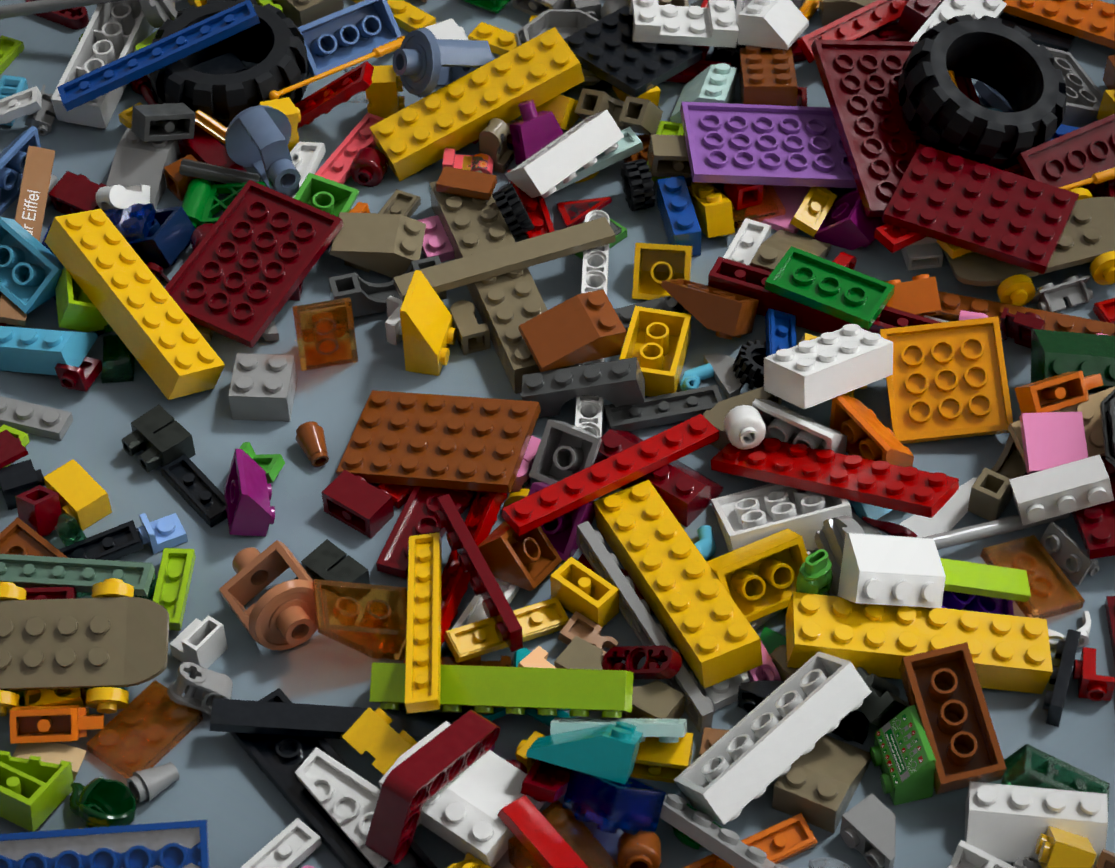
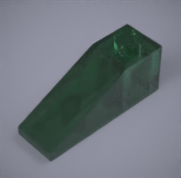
(1038, 769)

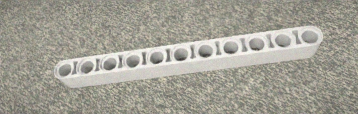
(594, 277)

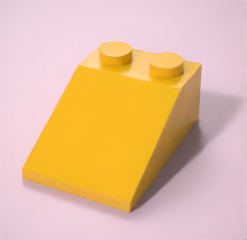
(425, 328)

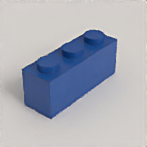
(678, 213)

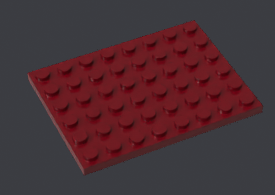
(866, 108)

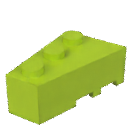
(32, 789)

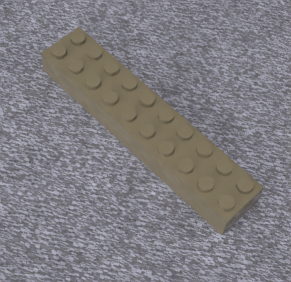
(502, 300)

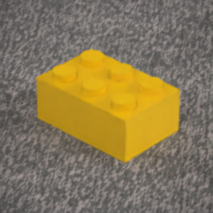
(660, 345)

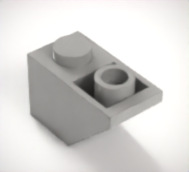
(871, 831)

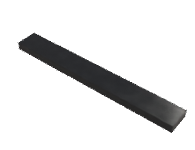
(312, 720)

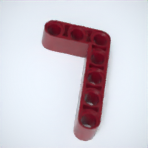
(421, 778)

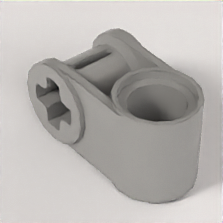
(199, 687)

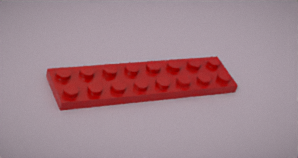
(839, 476)

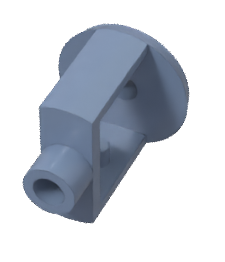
(434, 62)
(261, 140)

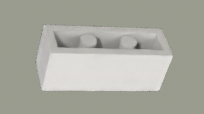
(1061, 489)

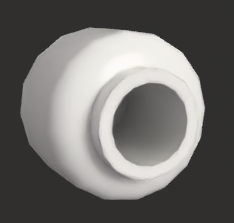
(744, 427)

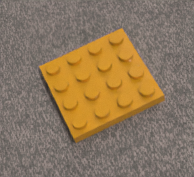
(948, 381)

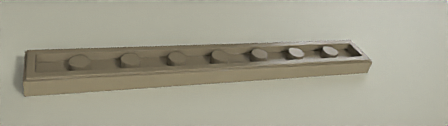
(512, 256)

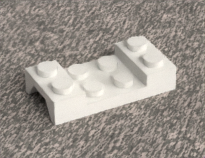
(685, 25)

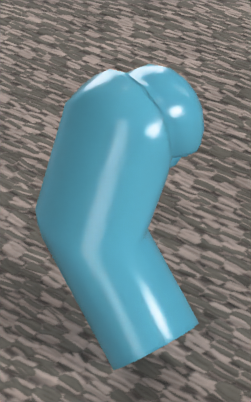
(692, 377)
(706, 543)

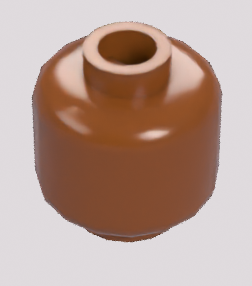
(639, 850)

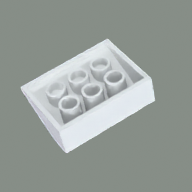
(773, 508)
(469, 804)

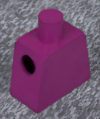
(532, 131)

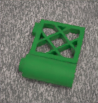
(202, 200)

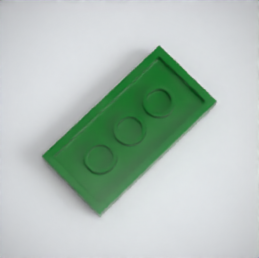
(829, 287)

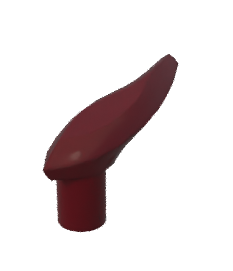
(889, 527)

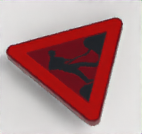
(575, 211)

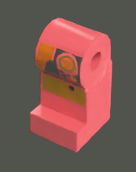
(468, 162)

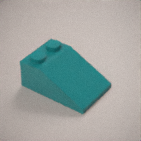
(598, 751)

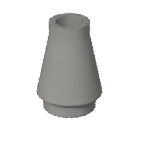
(150, 782)

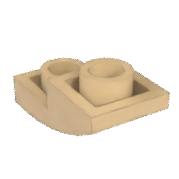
(52, 753)

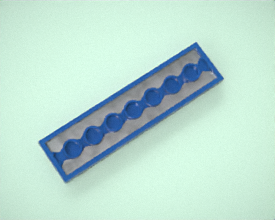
(124, 846)

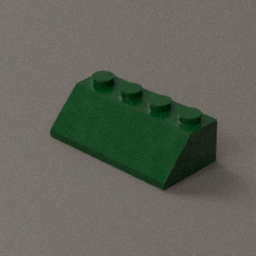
(1069, 351)

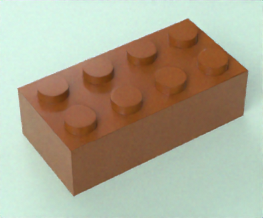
(767, 76)
(953, 716)

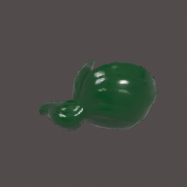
(103, 803)

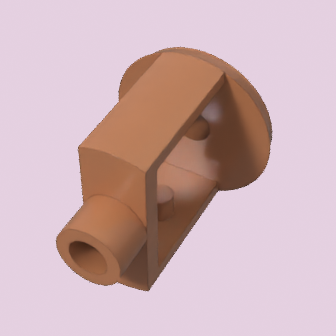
(285, 612)

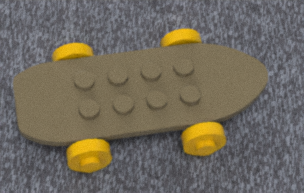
(1085, 240)
(81, 644)

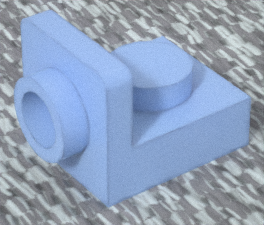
(161, 532)

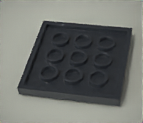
(630, 66)

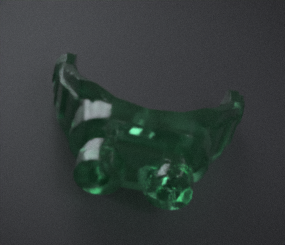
(69, 530)

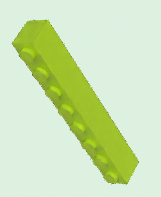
(514, 689)

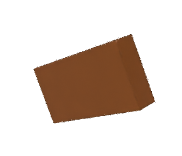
(466, 183)

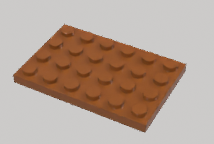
(440, 441)

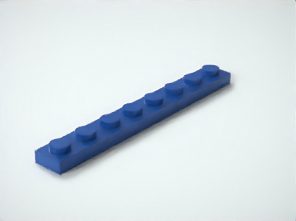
(158, 55)

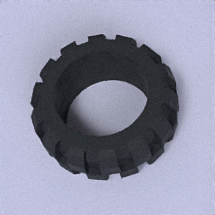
(272, 44)
(998, 57)

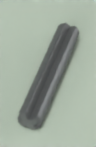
(216, 173)

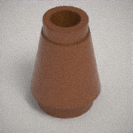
(312, 441)

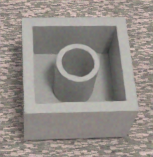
(263, 387)

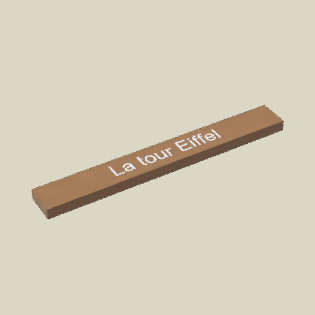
(30, 213)

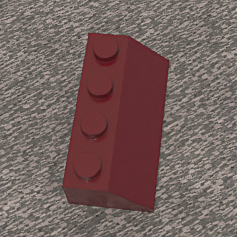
(680, 487)

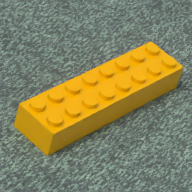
(464, 107)
(134, 303)
(678, 584)
(1005, 649)

